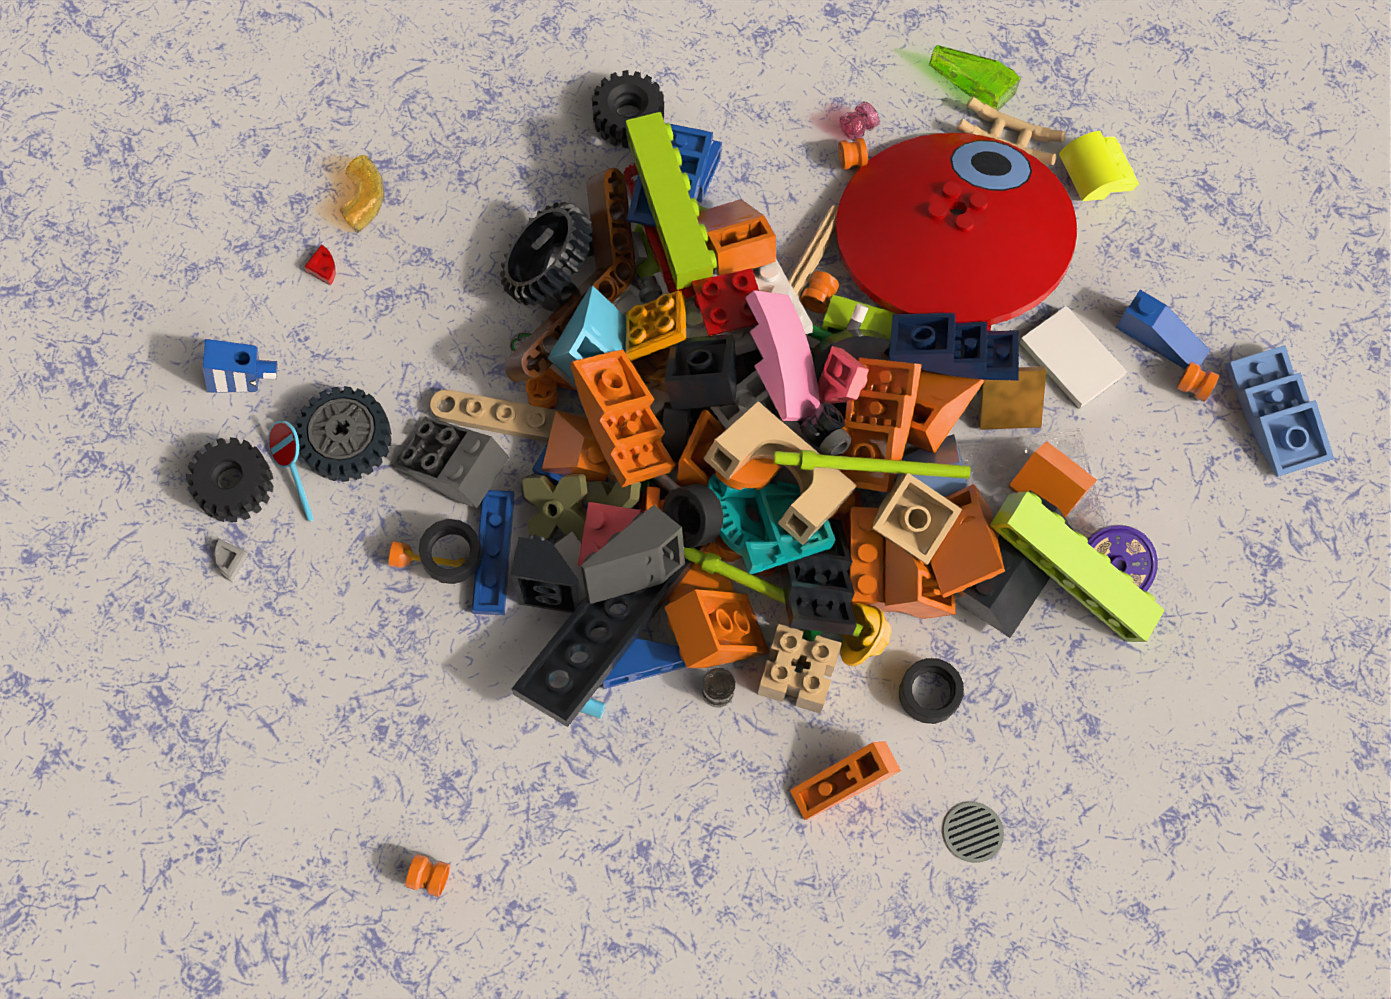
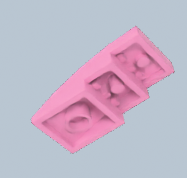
(787, 360)

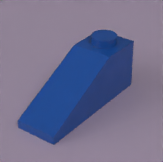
(1162, 331)
(643, 661)

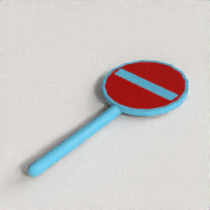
(284, 450)

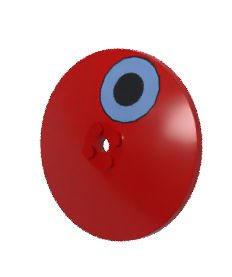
(977, 264)

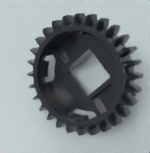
(525, 268)

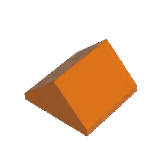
(1053, 478)

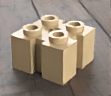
(810, 685)

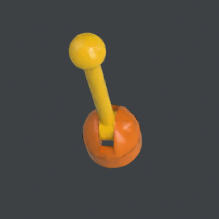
(402, 555)

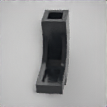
(856, 342)

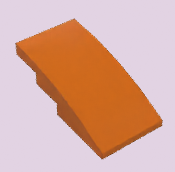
(622, 417)
(881, 419)

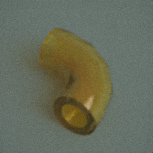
(367, 195)

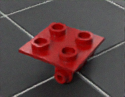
(724, 301)

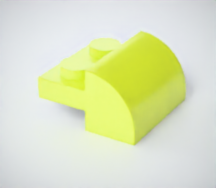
(1097, 166)

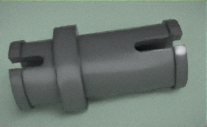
(650, 290)

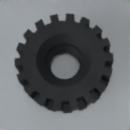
(621, 92)
(240, 498)

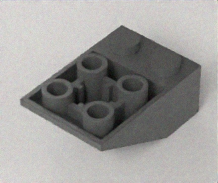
(452, 460)
(635, 558)

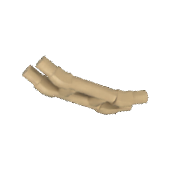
(1026, 130)

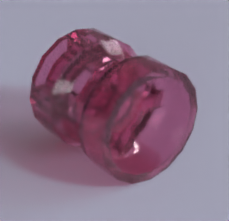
(857, 122)

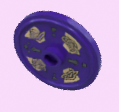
(1128, 551)

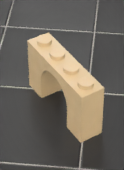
(759, 436)

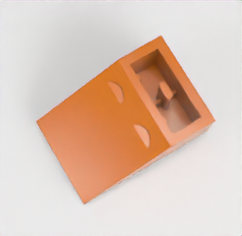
(738, 236)
(938, 407)
(970, 547)
(913, 586)

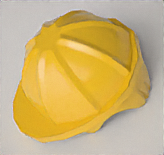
(872, 638)

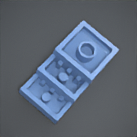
(1279, 411)

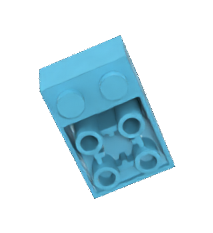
(592, 331)

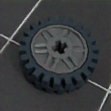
(339, 454)

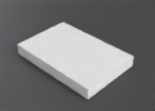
(1072, 356)

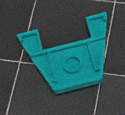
(782, 548)

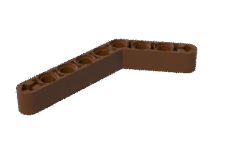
(611, 278)

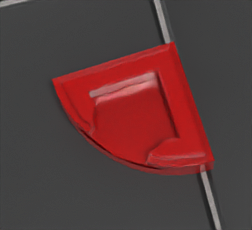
(322, 265)

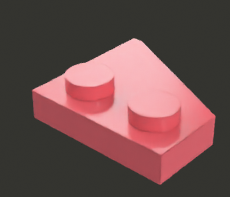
(841, 377)
(601, 524)

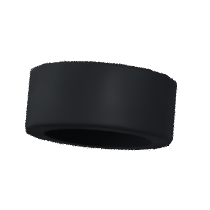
(676, 430)
(709, 511)
(439, 530)
(942, 668)

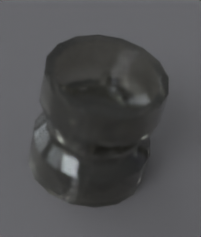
(721, 682)

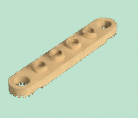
(496, 415)

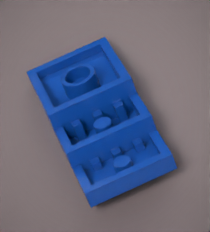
(694, 152)

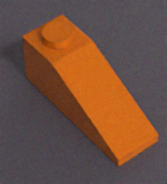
(845, 779)

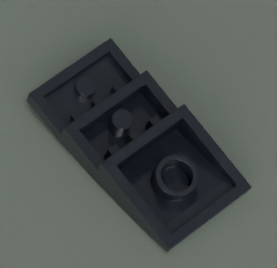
(821, 589)

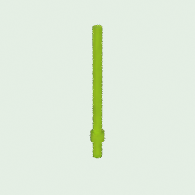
(809, 460)
(712, 563)

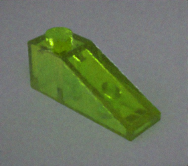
(976, 75)

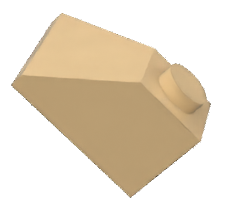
(915, 517)

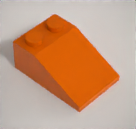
(715, 628)

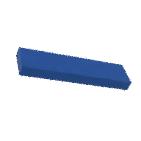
(495, 541)

